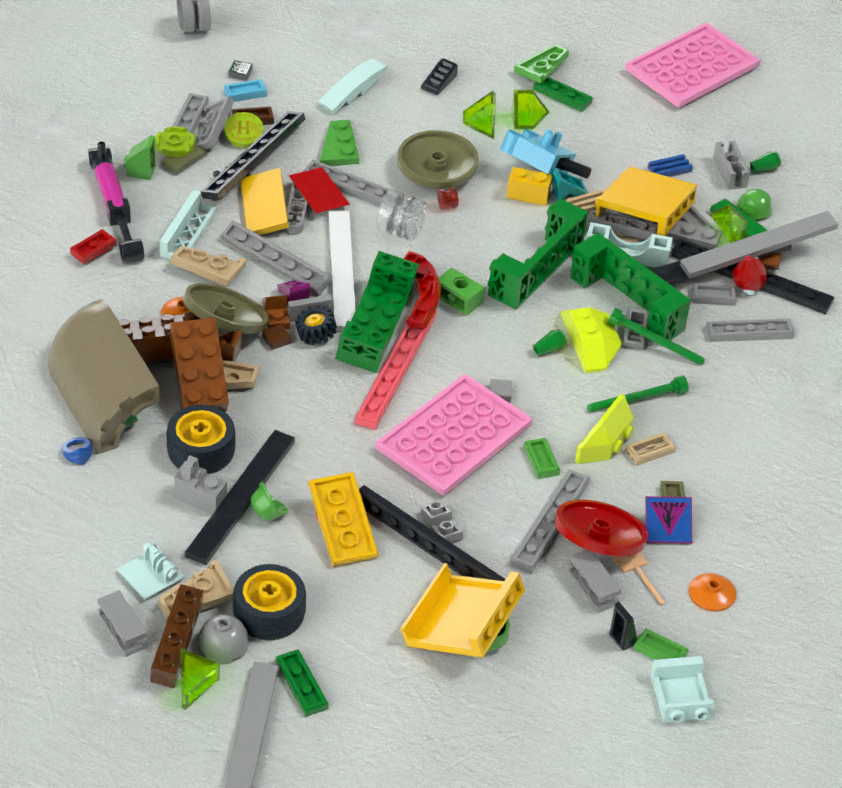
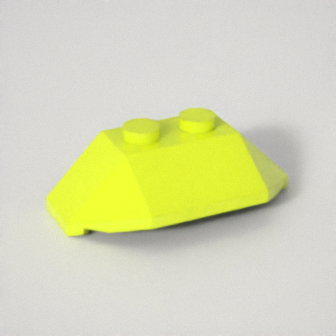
(592, 337)
(607, 434)

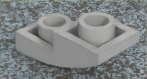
(440, 521)

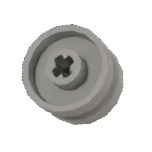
(194, 12)

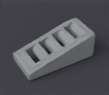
(638, 316)

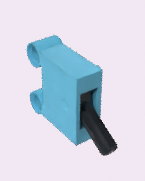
(543, 152)

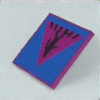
(668, 519)

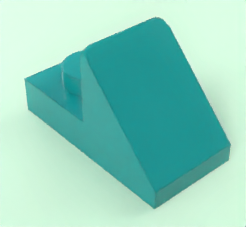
(566, 184)

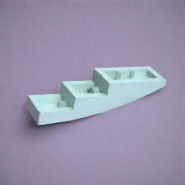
(351, 85)

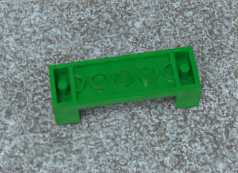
(601, 259)
(515, 281)
(378, 312)

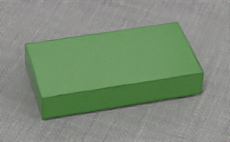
(541, 458)
(659, 647)

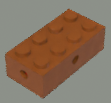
(198, 363)

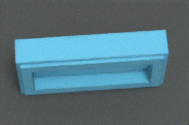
(245, 90)

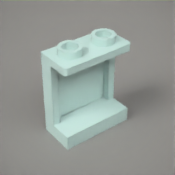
(681, 689)

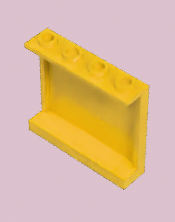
(648, 197)
(461, 613)

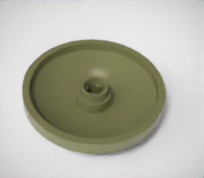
(437, 159)
(230, 308)

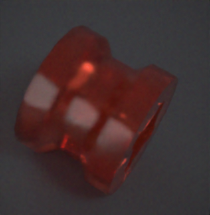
(447, 198)

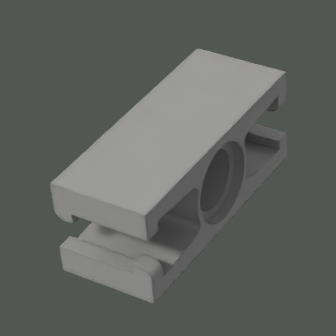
(731, 164)
(594, 580)
(122, 623)

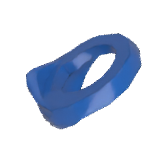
(80, 455)

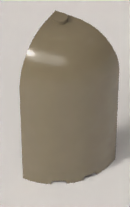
(100, 374)

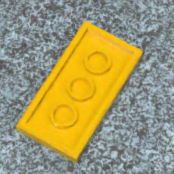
(264, 202)
(342, 519)

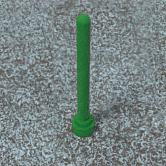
(619, 319)
(677, 385)

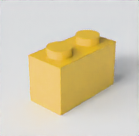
(529, 186)

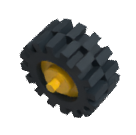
(316, 325)

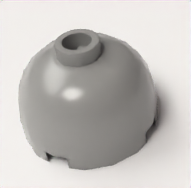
(223, 639)

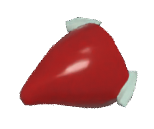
(750, 275)

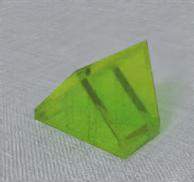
(527, 110)
(481, 115)
(730, 223)
(196, 676)

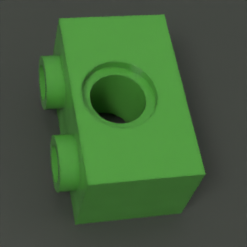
(461, 291)

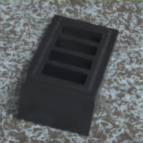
(441, 75)
(622, 627)

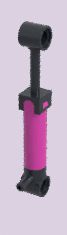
(117, 205)

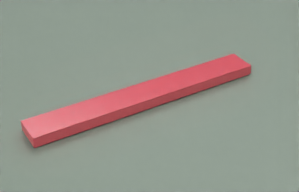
(391, 376)

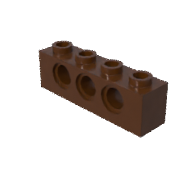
(176, 635)

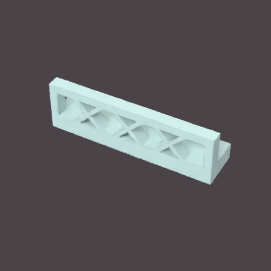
(180, 225)

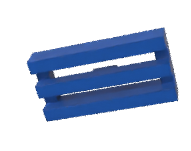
(671, 166)

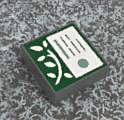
(240, 70)

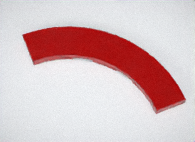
(429, 289)

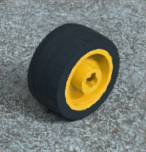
(203, 434)
(269, 601)

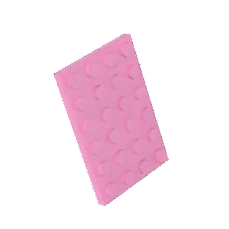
(692, 65)
(453, 434)

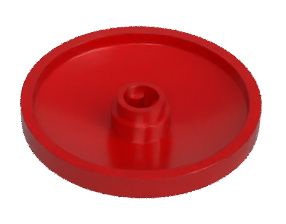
(601, 528)

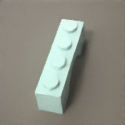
(651, 252)

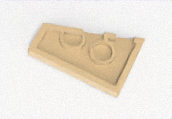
(214, 268)
(240, 375)
(211, 580)

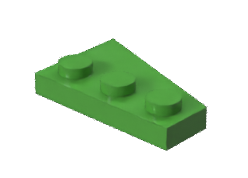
(542, 64)
(339, 145)

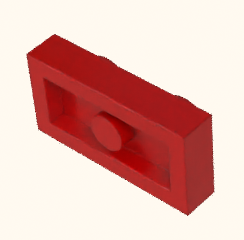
(93, 246)

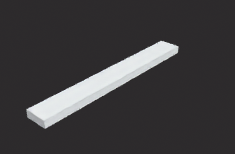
(341, 267)

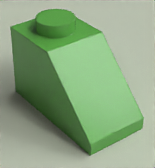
(141, 159)

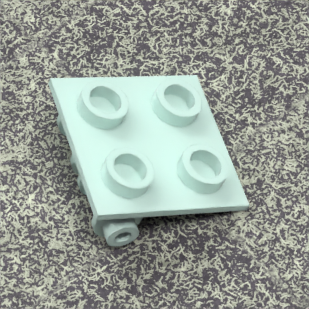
(150, 572)

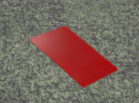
(319, 190)

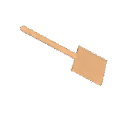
(633, 562)

